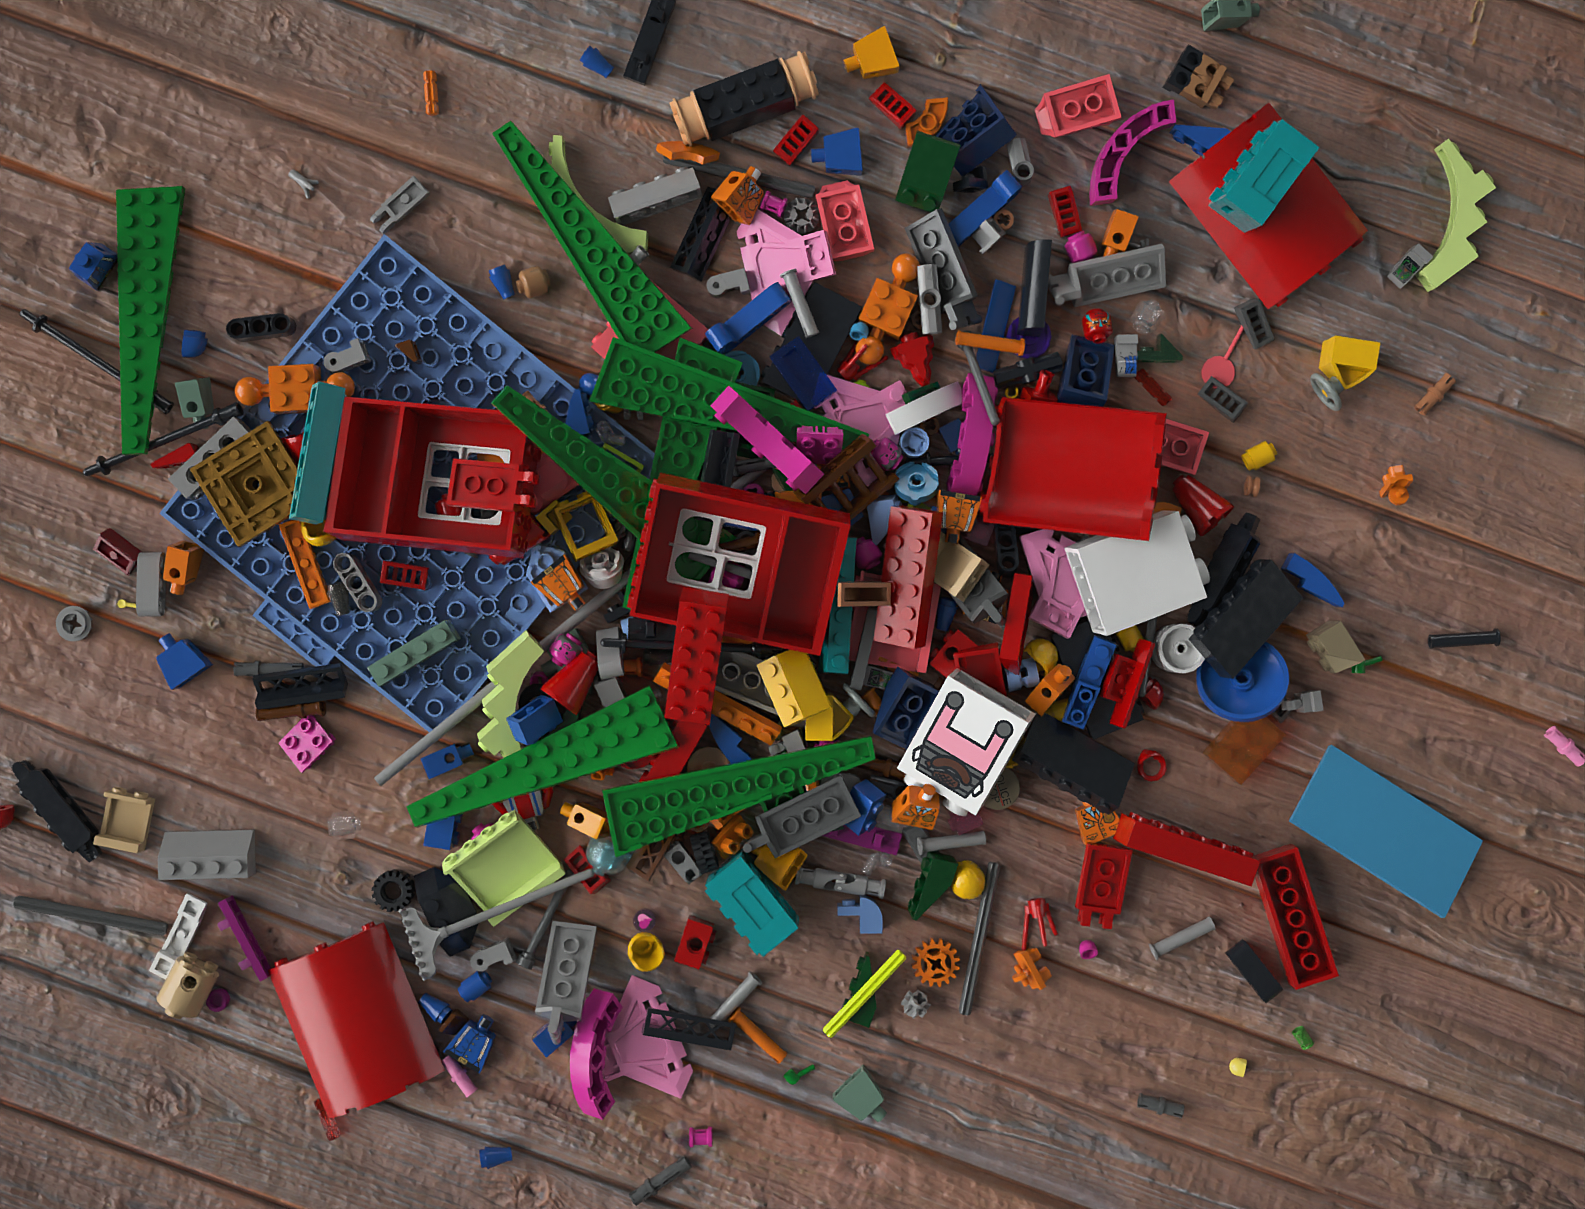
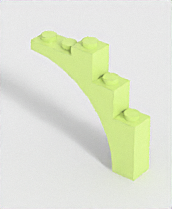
(1464, 218)
(625, 236)
(509, 671)

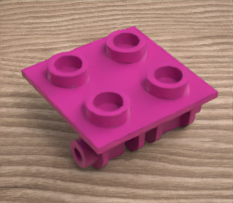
(819, 446)
(306, 743)

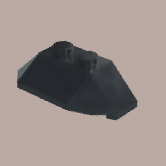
(445, 904)

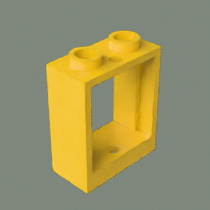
(591, 548)

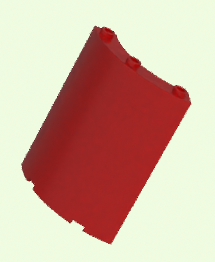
(1298, 237)
(1075, 468)
(356, 1020)

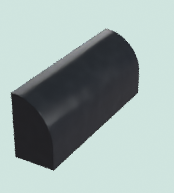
(1034, 288)

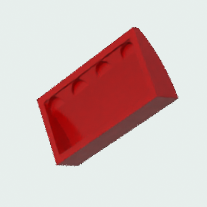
(1017, 622)
(983, 664)

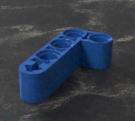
(995, 198)
(749, 319)

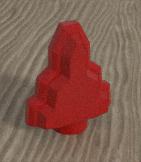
(915, 356)

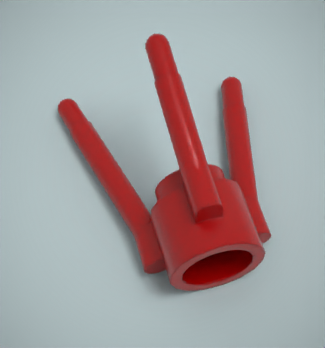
(849, 368)
(1037, 908)

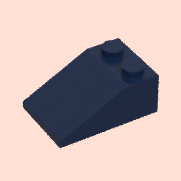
(1086, 372)
(903, 707)

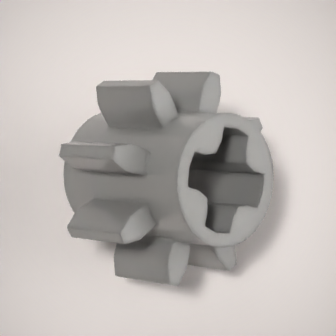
(915, 1004)

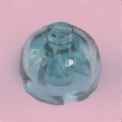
(602, 857)

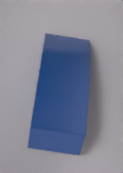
(1312, 579)
(728, 740)

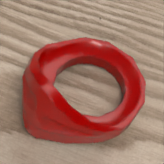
(1145, 754)

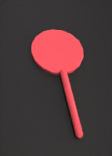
(1221, 367)

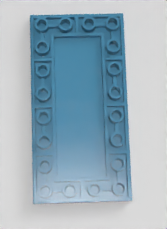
(1386, 831)

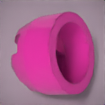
(535, 677)
(1088, 949)

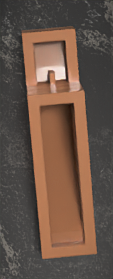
(864, 593)

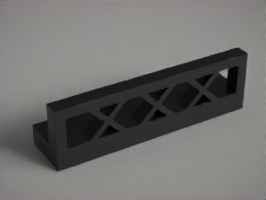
(708, 238)
(719, 460)
(303, 690)
(685, 1035)

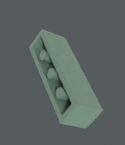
(414, 653)

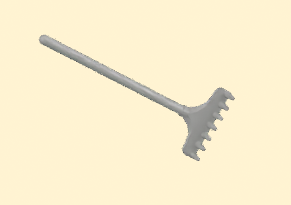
(426, 938)

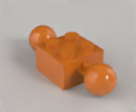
(888, 308)
(288, 387)

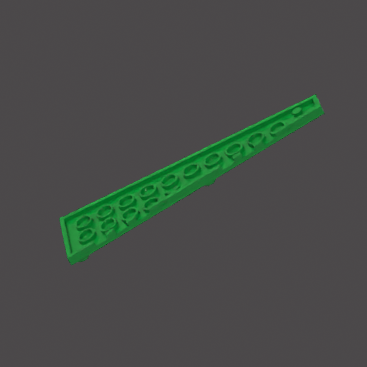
(145, 263)
(618, 285)
(667, 388)
(684, 443)
(601, 474)
(597, 742)
(675, 803)

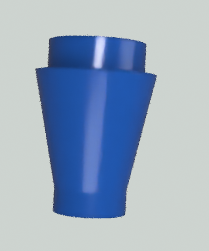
(596, 62)
(502, 281)
(946, 611)
(437, 1009)
(494, 1156)

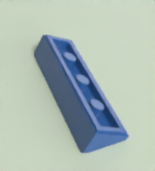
(995, 322)

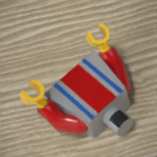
(528, 805)

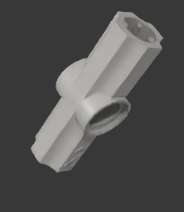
(928, 284)

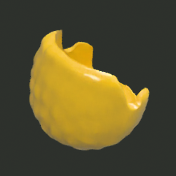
(315, 534)
(1044, 653)
(968, 880)
(646, 951)

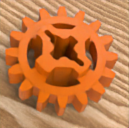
(930, 970)

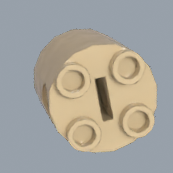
(187, 986)

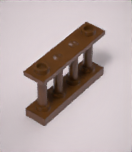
(844, 463)

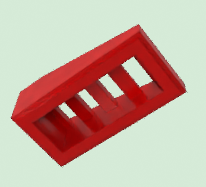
(907, 116)
(814, 131)
(1057, 214)
(176, 457)
(384, 574)
(592, 889)

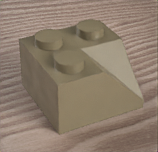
(1334, 647)

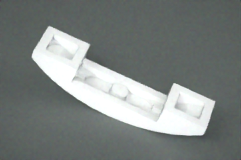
(925, 407)
(181, 935)

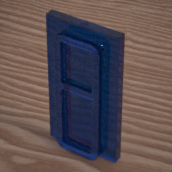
(803, 373)

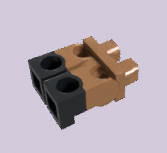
(1197, 77)

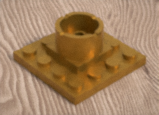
(233, 477)

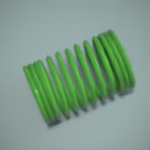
(1305, 1039)

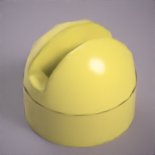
(1238, 1066)

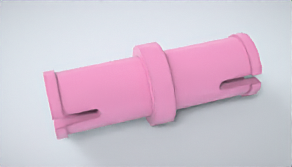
(1565, 746)
(459, 1075)

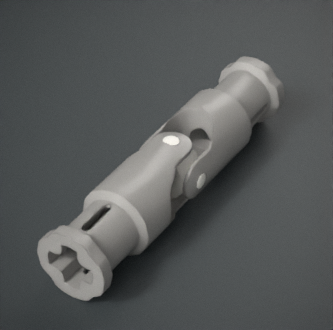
(856, 884)

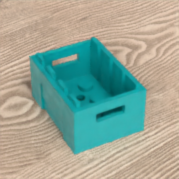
(1262, 175)
(752, 903)

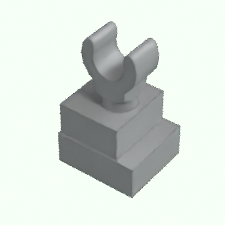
(1304, 702)
(791, 741)

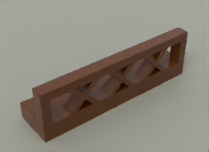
(641, 855)

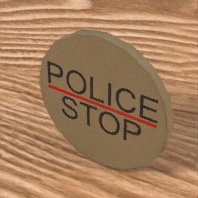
(1004, 792)

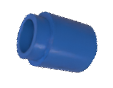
(475, 986)

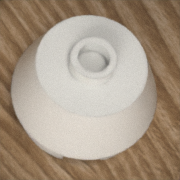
(603, 568)

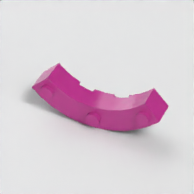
(1108, 163)
(766, 440)
(973, 440)
(589, 1053)

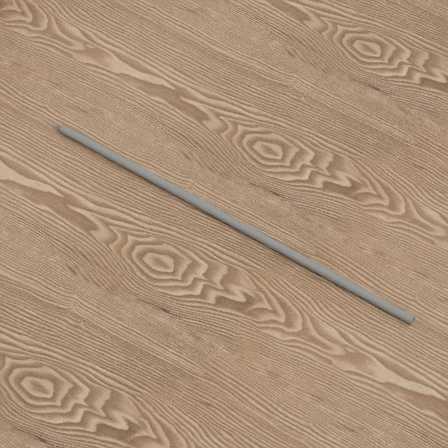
(475, 701)

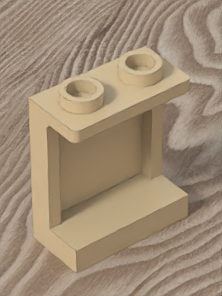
(957, 568)
(125, 820)

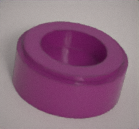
(218, 1000)

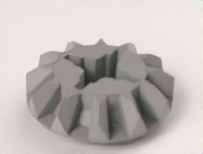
(801, 226)
(66, 629)

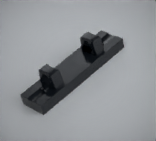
(649, 41)
(645, 630)

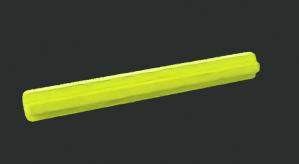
(864, 993)

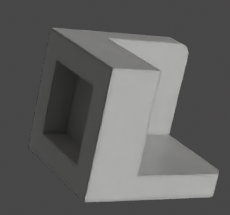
(988, 234)

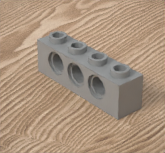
(183, 477)

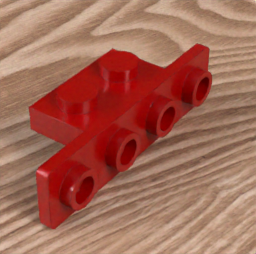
(1125, 680)

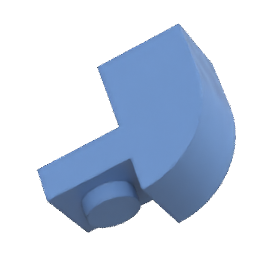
(868, 911)

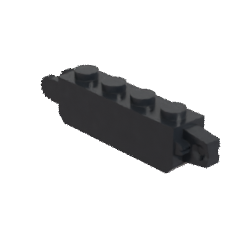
(1227, 565)
(57, 809)

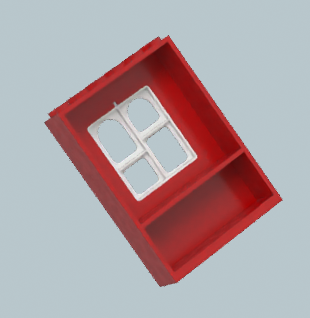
(386, 476)
(791, 570)

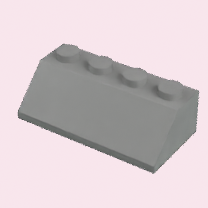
(655, 197)
(742, 680)
(207, 855)

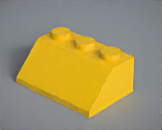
(793, 686)

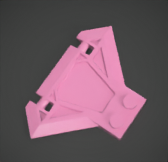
(781, 251)
(865, 410)
(1058, 596)
(640, 1055)

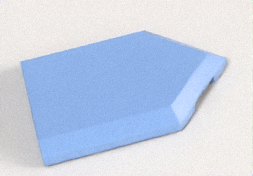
(540, 560)

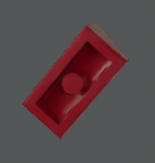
(117, 551)

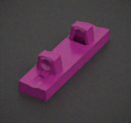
(884, 841)
(245, 937)

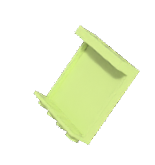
(503, 864)

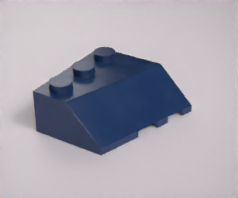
(978, 130)

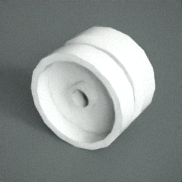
(1167, 655)

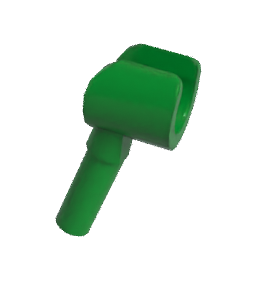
(1360, 668)
(793, 1077)

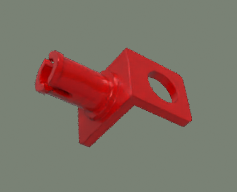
(1041, 391)

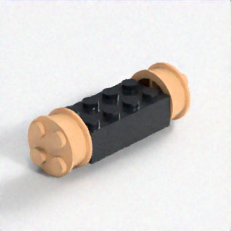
(744, 99)

